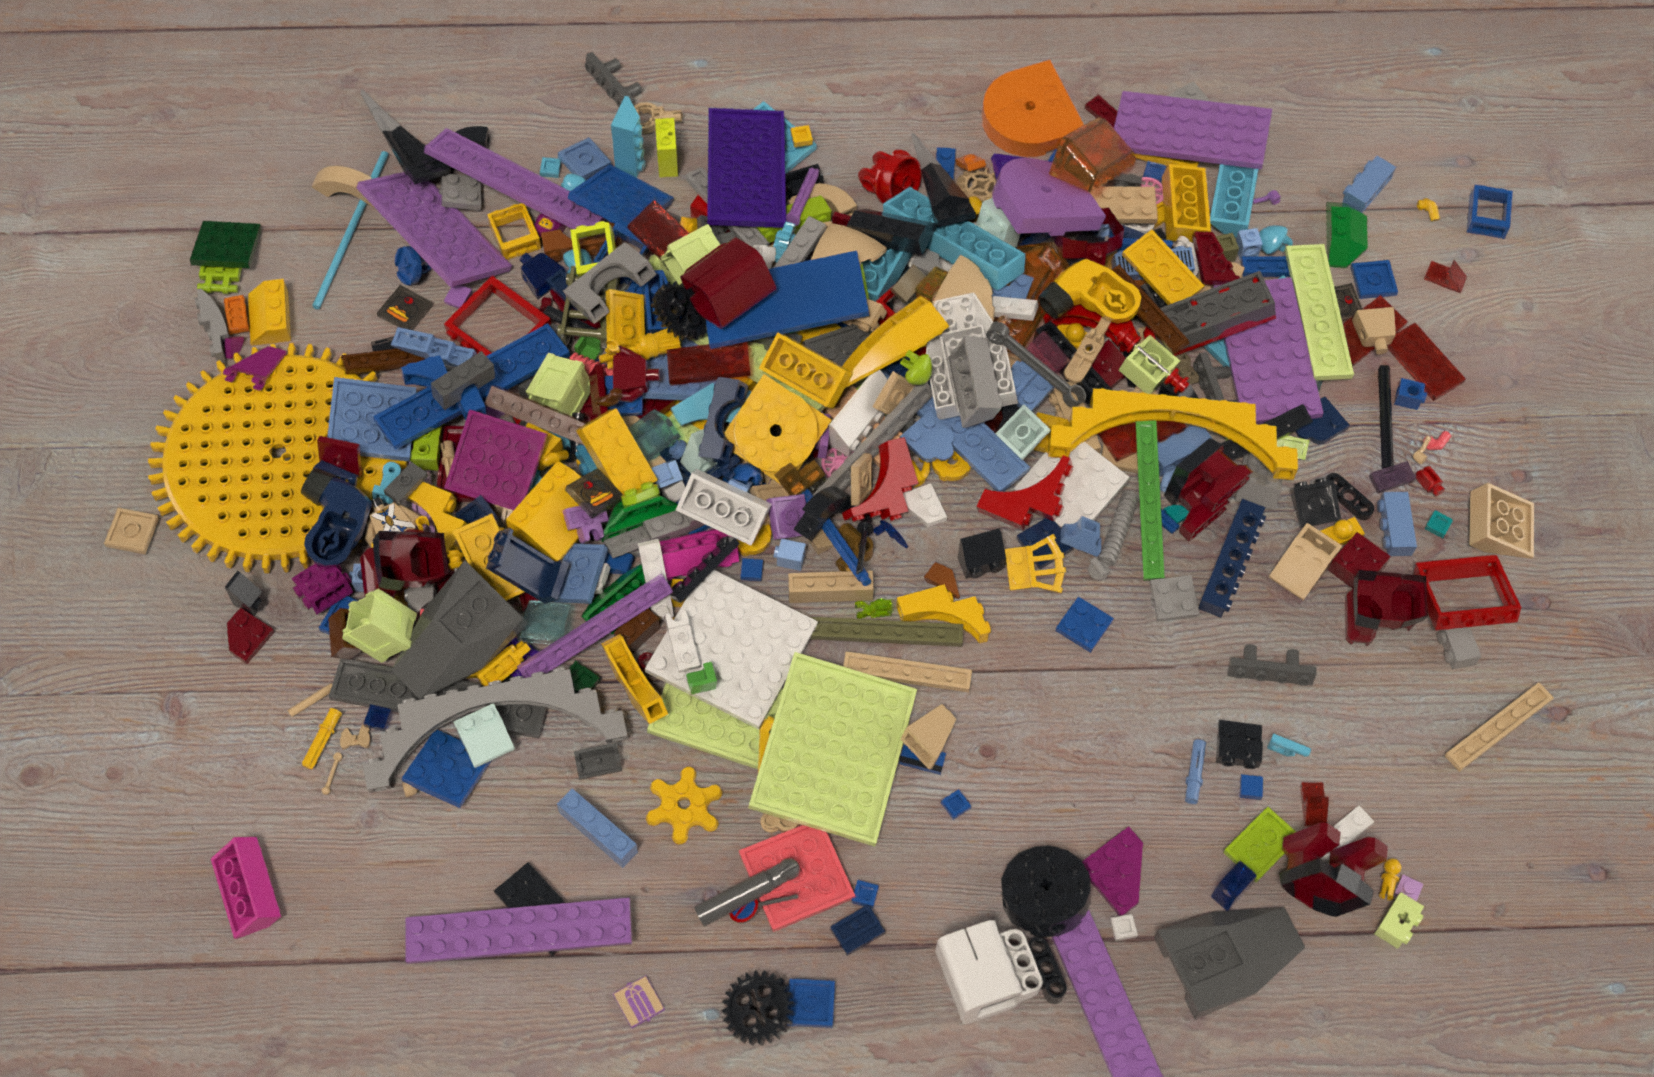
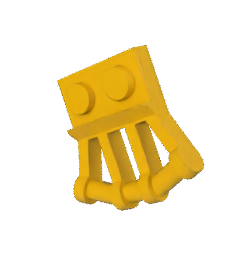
(1021, 567)

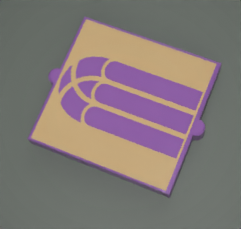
(638, 1002)

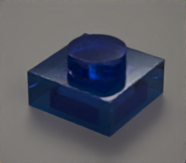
(377, 718)

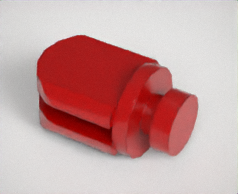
(1430, 480)

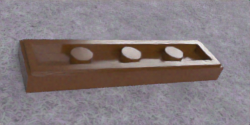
(377, 360)

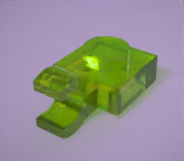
(876, 609)

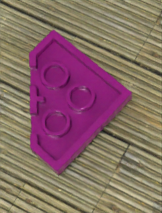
(1117, 871)

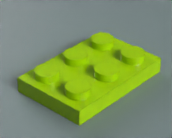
(1260, 843)

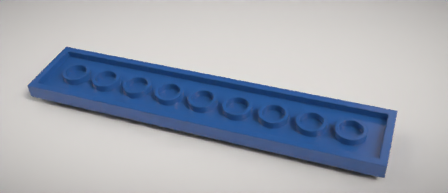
(511, 366)

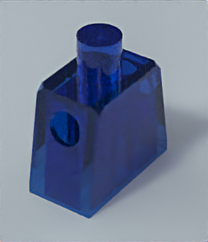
(536, 271)
(1236, 883)

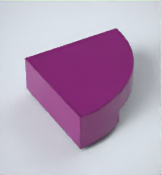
(233, 345)

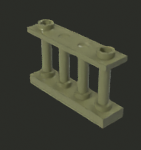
(564, 329)

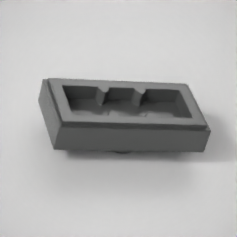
(405, 483)

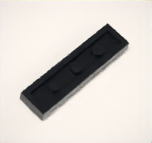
(708, 564)

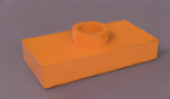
(970, 162)
(236, 314)

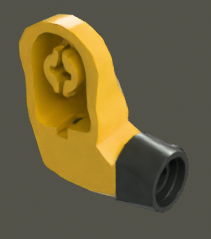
(1095, 289)

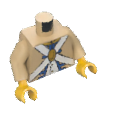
(391, 518)

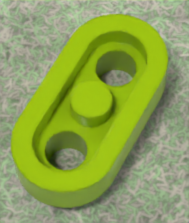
(635, 495)

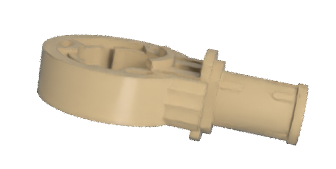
(657, 113)

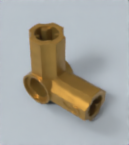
(853, 538)

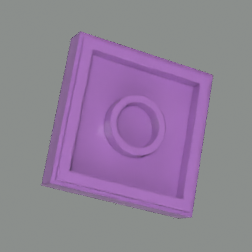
(785, 514)

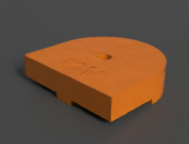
(1029, 111)

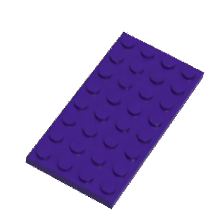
(746, 168)

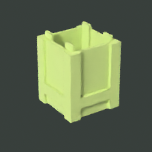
(688, 251)
(560, 384)
(379, 625)

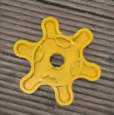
(684, 819)

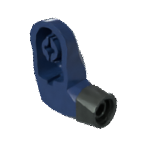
(341, 520)

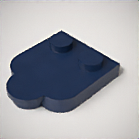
(1326, 427)

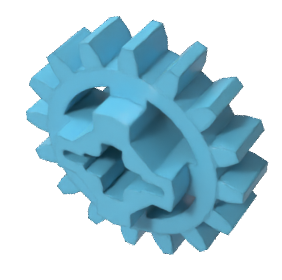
(783, 239)

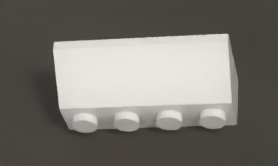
(857, 416)
(723, 506)

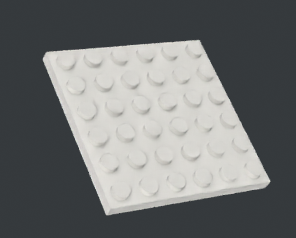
(746, 640)

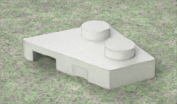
(925, 505)

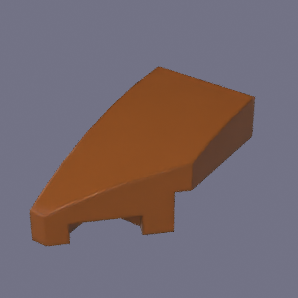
(941, 575)

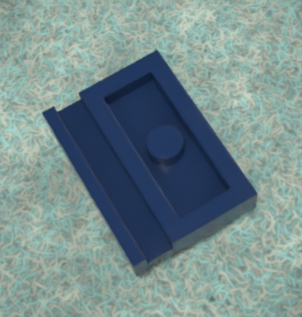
(857, 930)

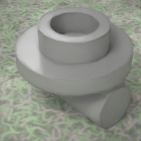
(1098, 569)

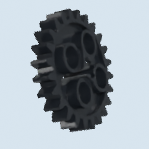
(669, 308)
(740, 1015)

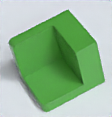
(589, 347)
(702, 680)

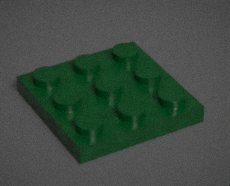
(225, 244)

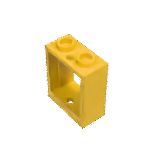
(516, 246)

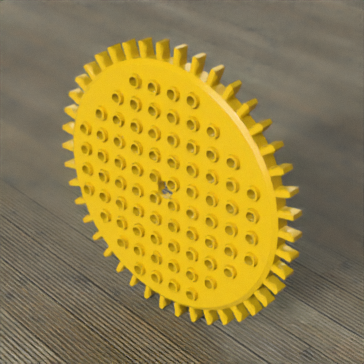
(204, 517)

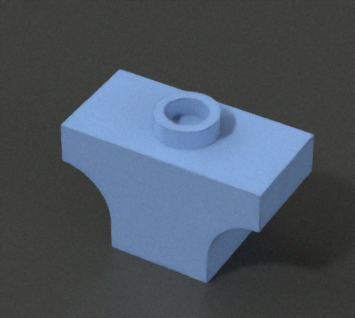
(1082, 535)

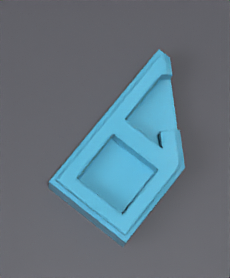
(1287, 747)

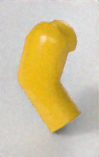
(1429, 206)

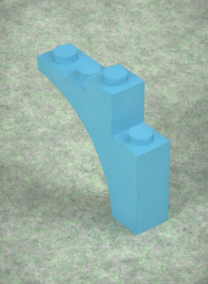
(696, 407)

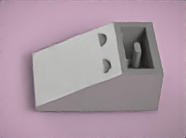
(1261, 486)

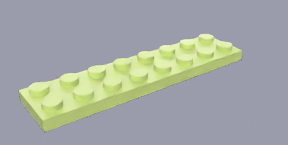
(1319, 312)

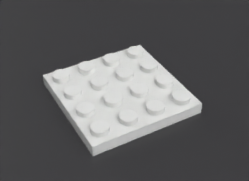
(1088, 488)

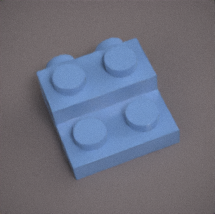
(1029, 386)

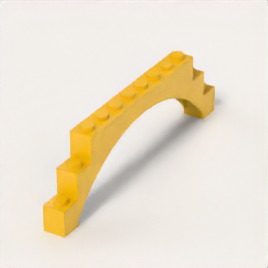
(1226, 418)

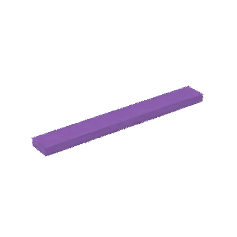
(596, 627)

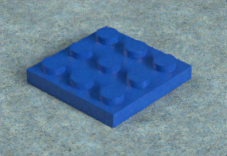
(444, 770)

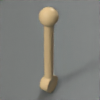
(337, 758)

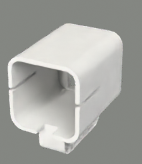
(985, 971)

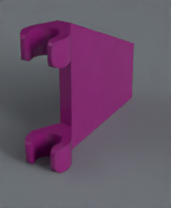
(258, 365)

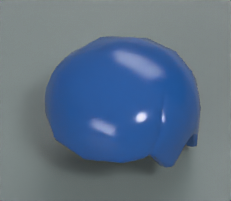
(748, 472)

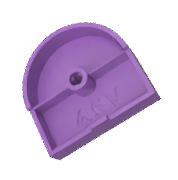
(1042, 202)

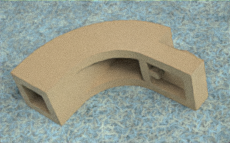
(340, 179)
(835, 198)

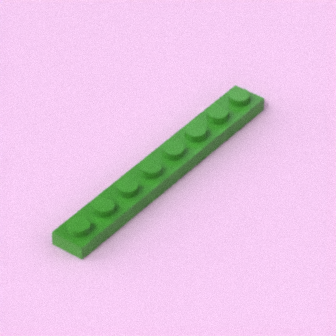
(1149, 500)

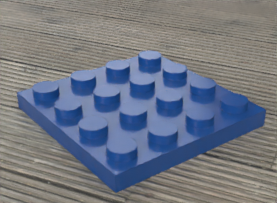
(617, 195)

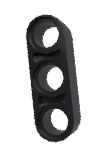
(1048, 980)

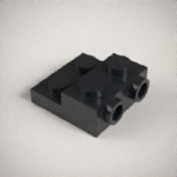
(1315, 502)
(1239, 744)

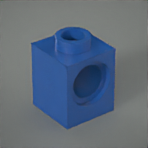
(1403, 393)

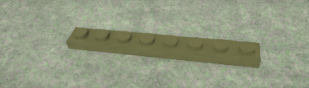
(888, 631)

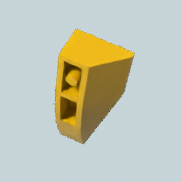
(902, 332)

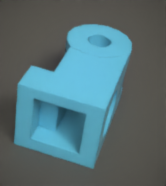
(390, 472)

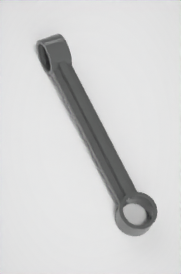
(1033, 362)

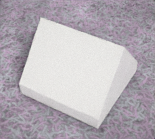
(673, 491)

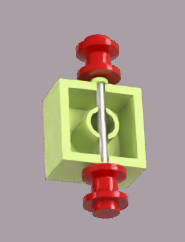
(1150, 364)

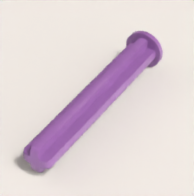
(802, 197)

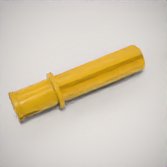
(321, 738)

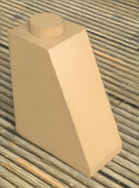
(929, 735)

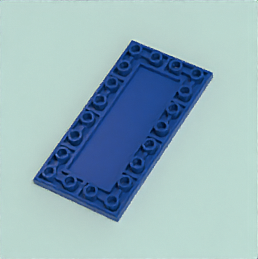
(804, 298)

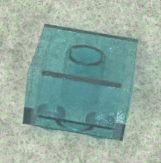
(654, 434)
(545, 622)

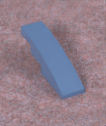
(427, 345)

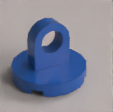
(409, 265)

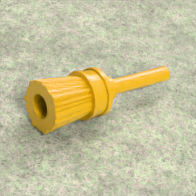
(650, 345)

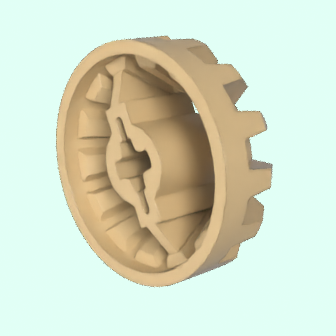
(980, 187)

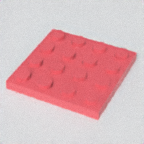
(820, 881)

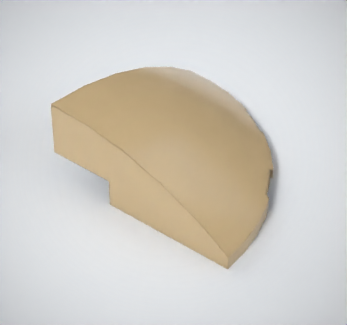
(842, 239)
(965, 279)

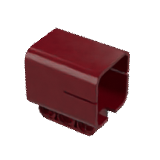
(728, 282)

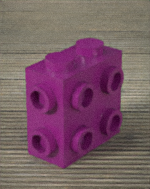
(321, 586)

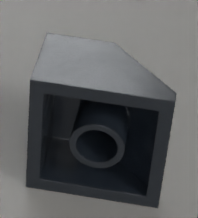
(982, 554)

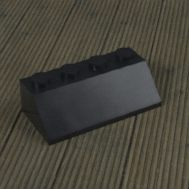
(893, 230)

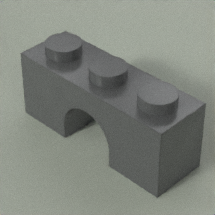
(449, 387)

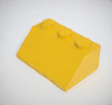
(269, 313)

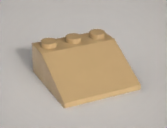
(1501, 522)

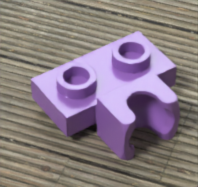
(578, 519)

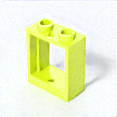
(666, 147)
(586, 231)

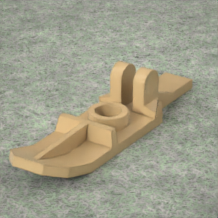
(1084, 359)

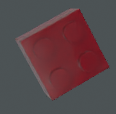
(1356, 556)

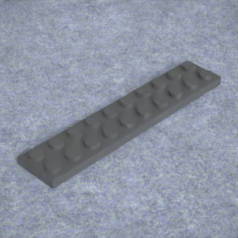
(377, 685)

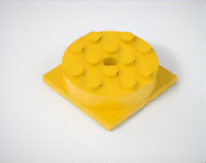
(775, 405)

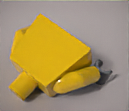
(552, 450)

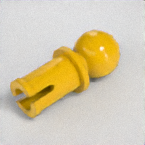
(1392, 868)

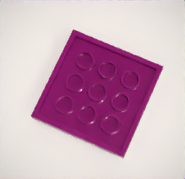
(495, 460)

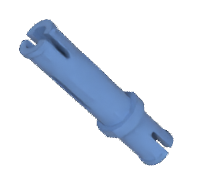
(1194, 778)

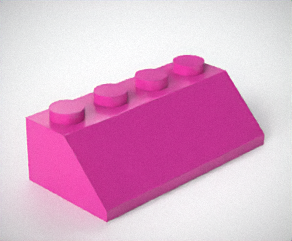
(687, 551)
(245, 886)

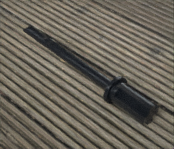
(865, 528)

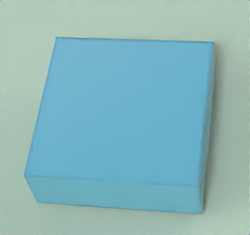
(550, 167)

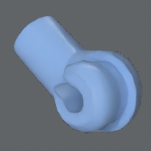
(1166, 479)

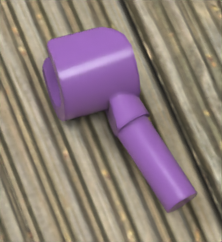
(1273, 196)

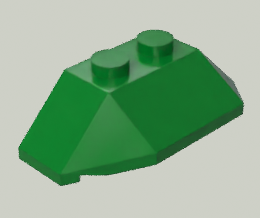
(1345, 234)
(632, 516)
(616, 591)

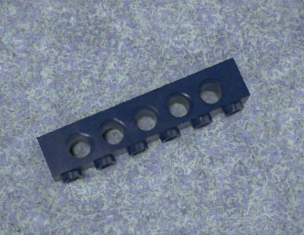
(1212, 601)

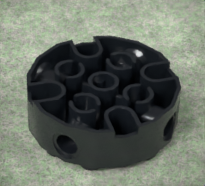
(1046, 891)

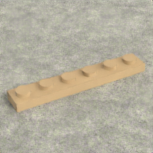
(910, 671)
(1499, 727)

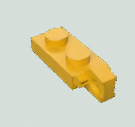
(503, 664)

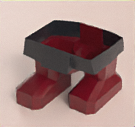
(1204, 485)
(403, 560)
(1383, 601)
(1333, 886)

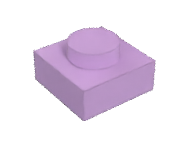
(1408, 887)

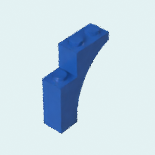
(432, 368)

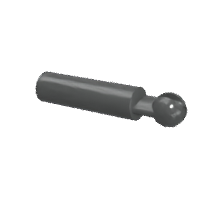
(747, 891)

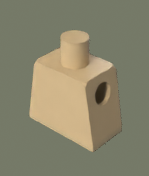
(1375, 327)

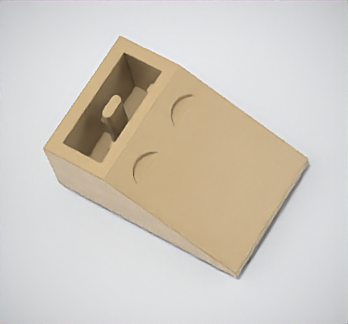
(1305, 561)

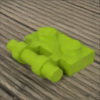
(223, 274)

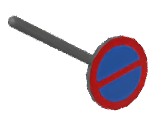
(750, 910)

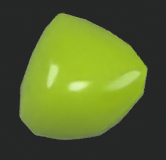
(919, 368)

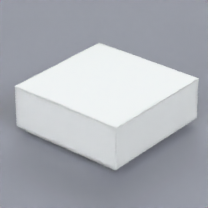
(1123, 927)

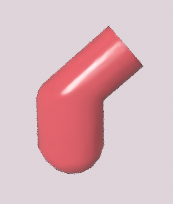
(1438, 444)

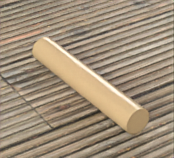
(310, 700)

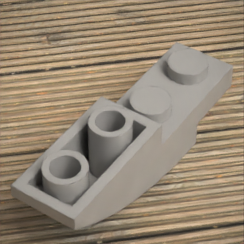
(213, 323)
(670, 525)

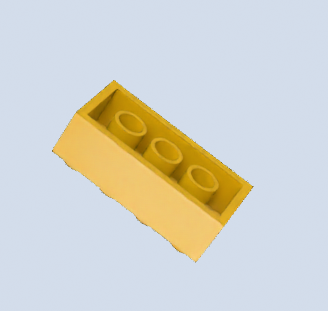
(1185, 201)
(805, 370)
(616, 451)

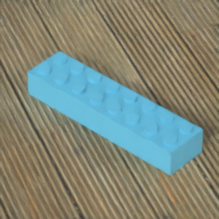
(994, 257)

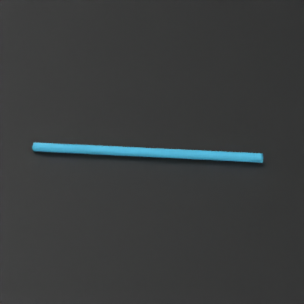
(346, 238)

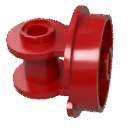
(891, 174)

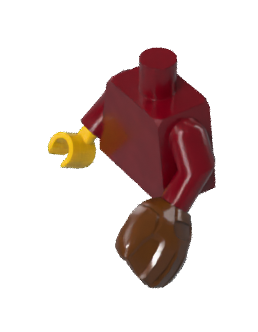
(629, 376)

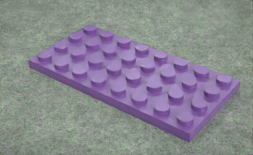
(1194, 129)
(435, 232)
(1273, 360)

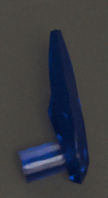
(891, 531)

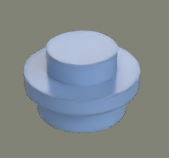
(677, 449)

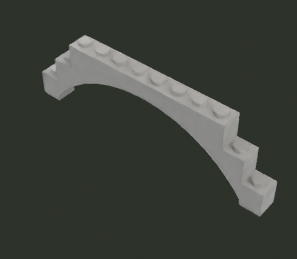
(427, 715)

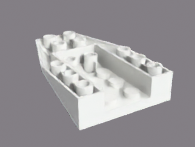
(965, 318)

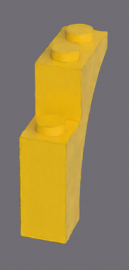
(439, 505)
(939, 605)
(627, 672)

